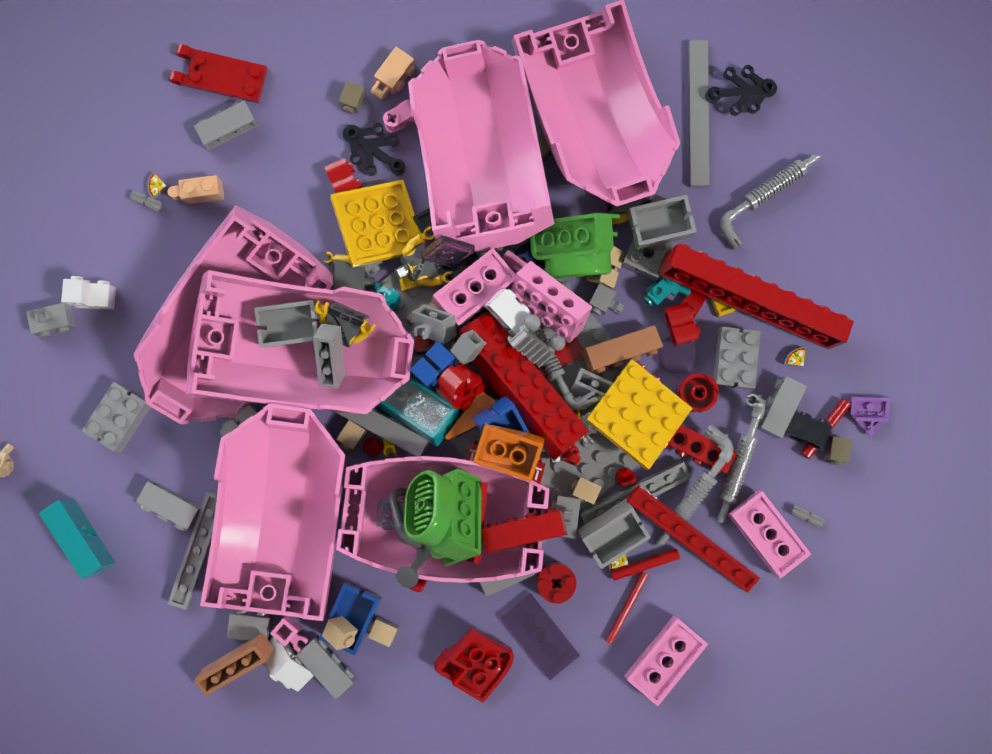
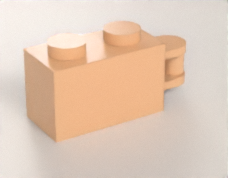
(393, 73)
(198, 190)

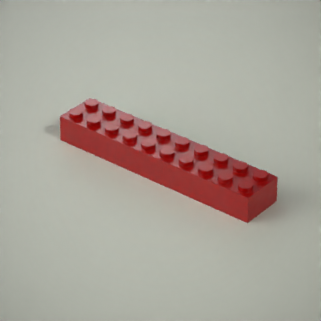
(755, 296)

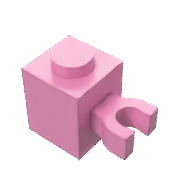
(287, 632)

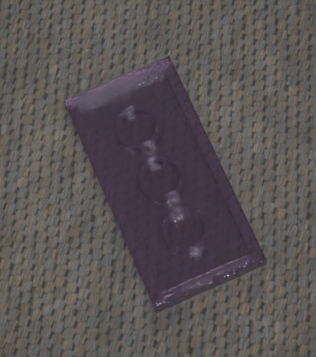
(540, 636)

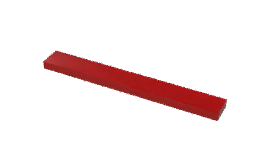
(692, 538)

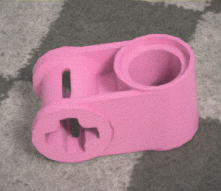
(401, 115)

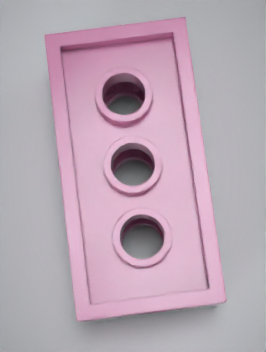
(474, 275)
(543, 292)
(781, 534)
(668, 673)

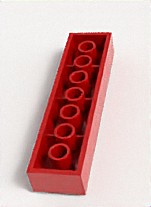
(526, 387)

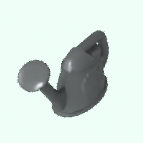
(406, 575)

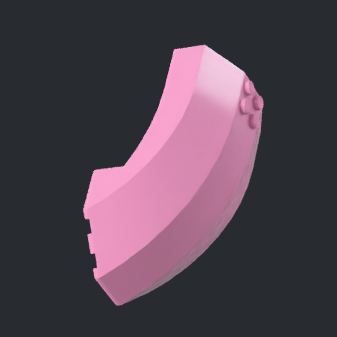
(599, 105)
(480, 147)
(239, 247)
(232, 367)
(275, 515)

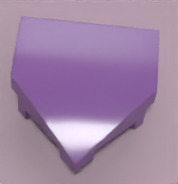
(869, 412)

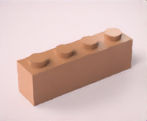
(621, 349)
(234, 664)

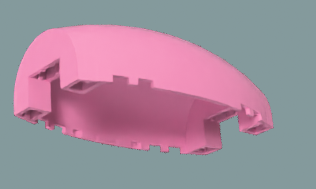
(383, 549)

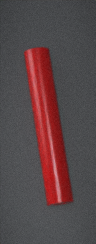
(834, 417)
(645, 564)

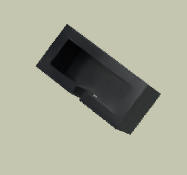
(808, 429)

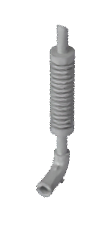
(762, 194)
(556, 372)
(742, 457)
(705, 482)

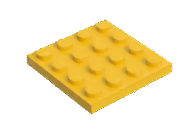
(375, 221)
(639, 414)

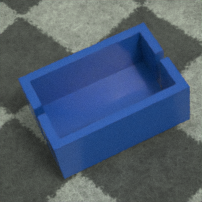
(440, 358)
(502, 414)
(357, 609)

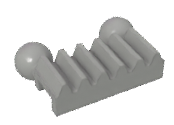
(531, 345)

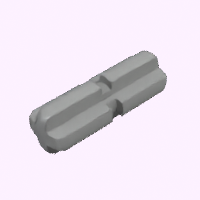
(147, 201)
(806, 515)

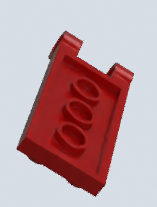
(220, 74)

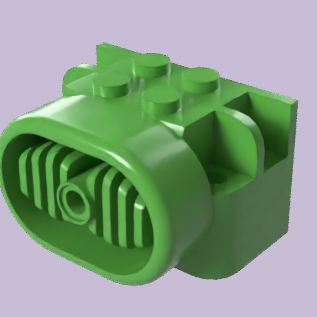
(576, 245)
(445, 514)

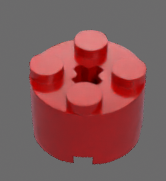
(705, 385)
(459, 386)
(559, 593)

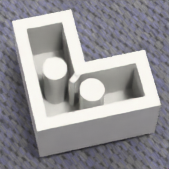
(88, 295)
(507, 310)
(287, 667)

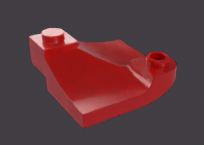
(475, 664)

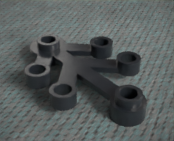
(743, 89)
(372, 147)

